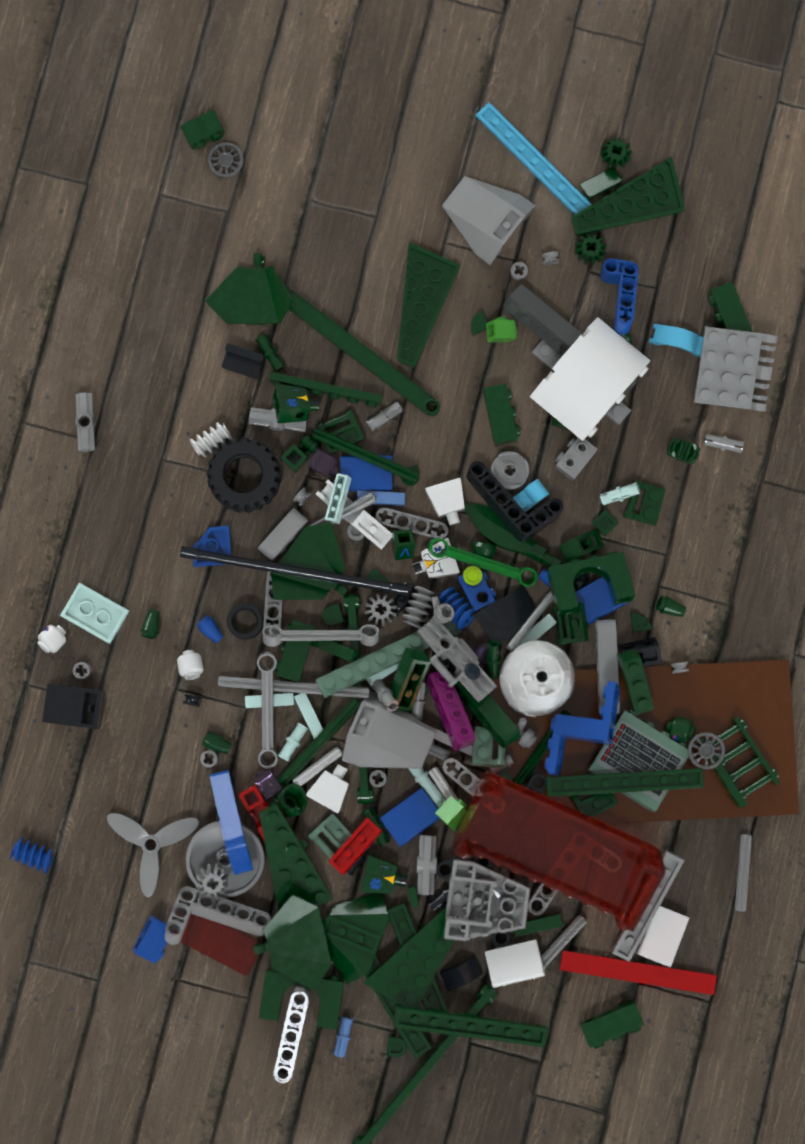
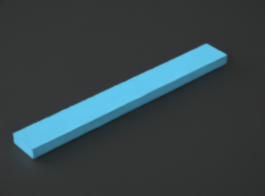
(532, 159)

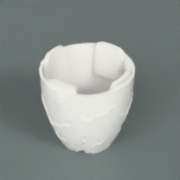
(519, 679)

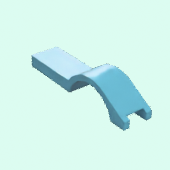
(678, 338)

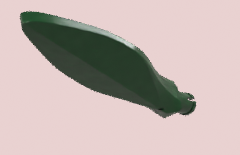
(496, 532)

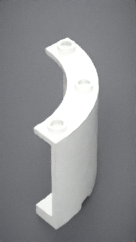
(590, 379)

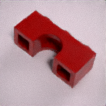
(254, 802)

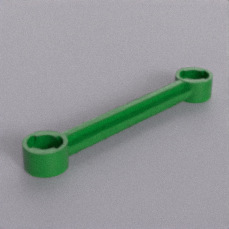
(482, 562)

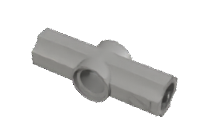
(268, 419)
(85, 434)
(426, 865)

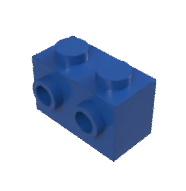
(151, 940)

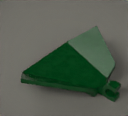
(251, 295)
(312, 549)
(355, 934)
(297, 942)

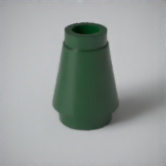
(670, 607)
(150, 627)
(214, 742)

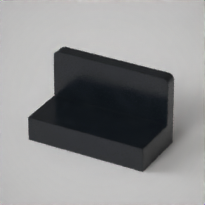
(242, 361)

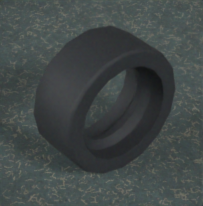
(231, 616)

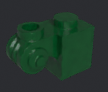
(296, 456)

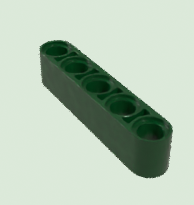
(490, 716)

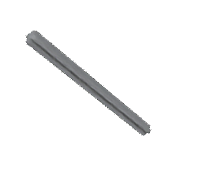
(285, 686)

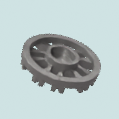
(225, 159)
(706, 750)

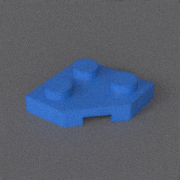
(214, 540)

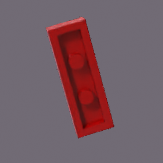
(355, 846)

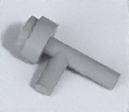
(442, 612)
(527, 738)

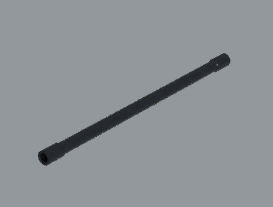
(197, 554)

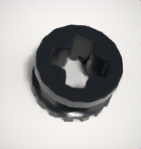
(190, 700)

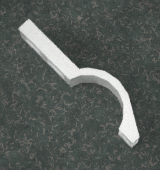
(361, 520)

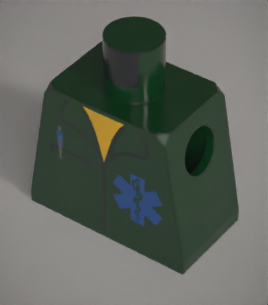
(292, 404)
(381, 876)

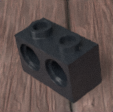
(646, 648)

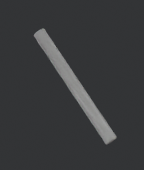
(529, 623)

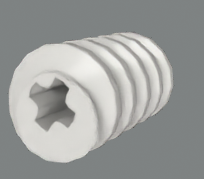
(211, 440)

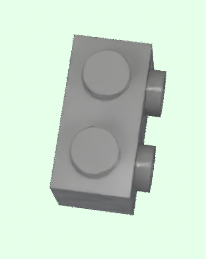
(575, 458)

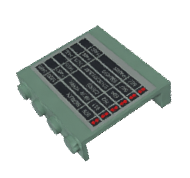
(639, 749)

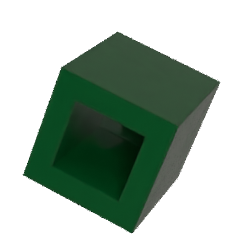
(403, 544)

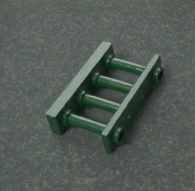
(729, 779)

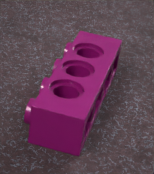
(450, 711)

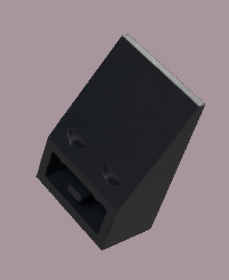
(73, 706)

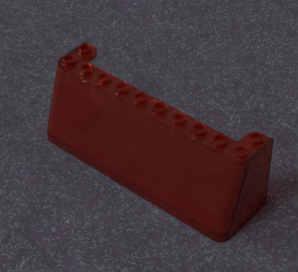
(561, 849)

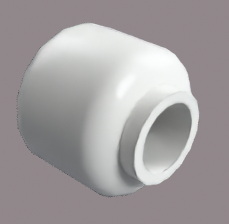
(51, 638)
(190, 665)

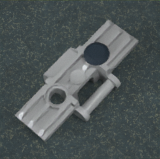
(461, 655)

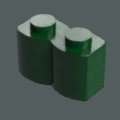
(202, 130)

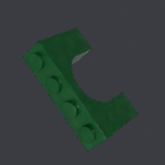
(610, 567)
(328, 990)

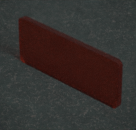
(220, 943)

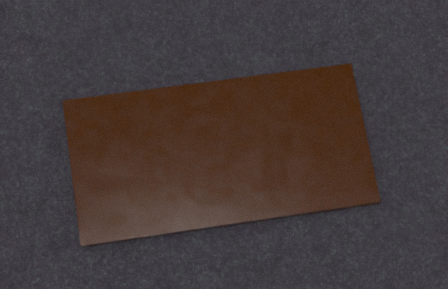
(710, 698)

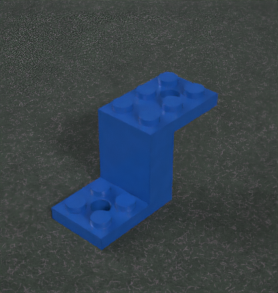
(582, 729)

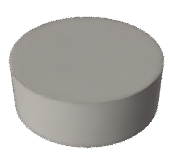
(354, 534)

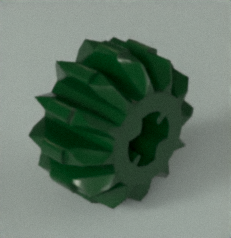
(616, 146)
(589, 242)
(683, 451)

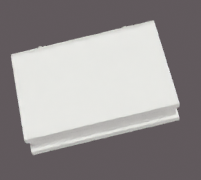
(663, 936)
(514, 963)

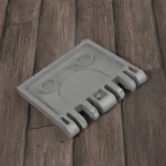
(731, 366)

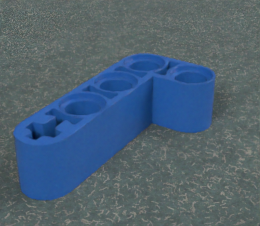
(624, 297)

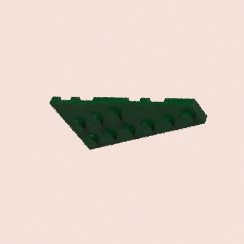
(642, 199)
(425, 291)
(288, 862)
(414, 965)

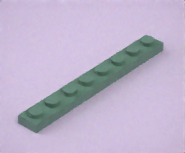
(374, 663)

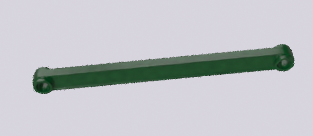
(362, 354)
(352, 604)
(485, 995)

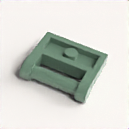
(482, 750)
(334, 831)

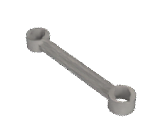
(320, 635)
(267, 710)

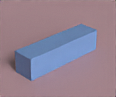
(385, 498)

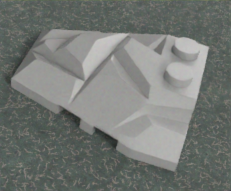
(483, 902)

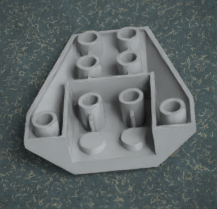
(486, 215)
(386, 737)

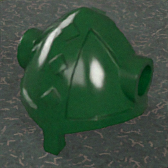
(291, 800)

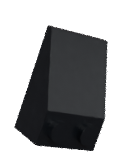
(506, 616)

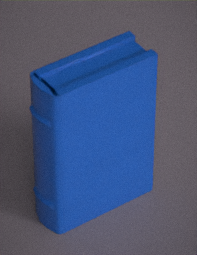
(365, 475)
(597, 600)
(410, 817)

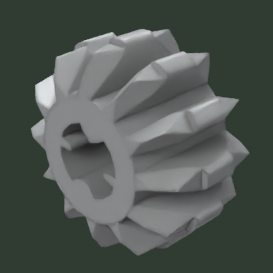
(376, 614)
(212, 873)

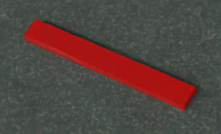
(638, 972)

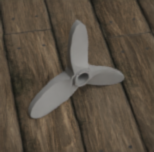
(139, 835)

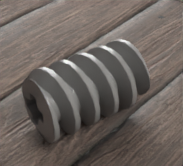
(418, 607)

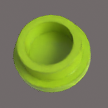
(472, 575)

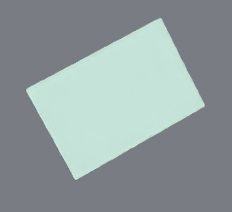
(94, 613)

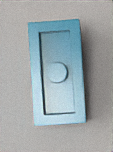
(531, 495)

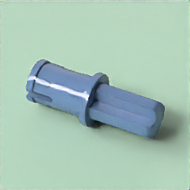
(343, 1036)

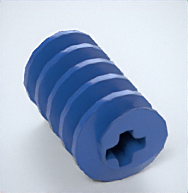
(462, 616)
(32, 855)

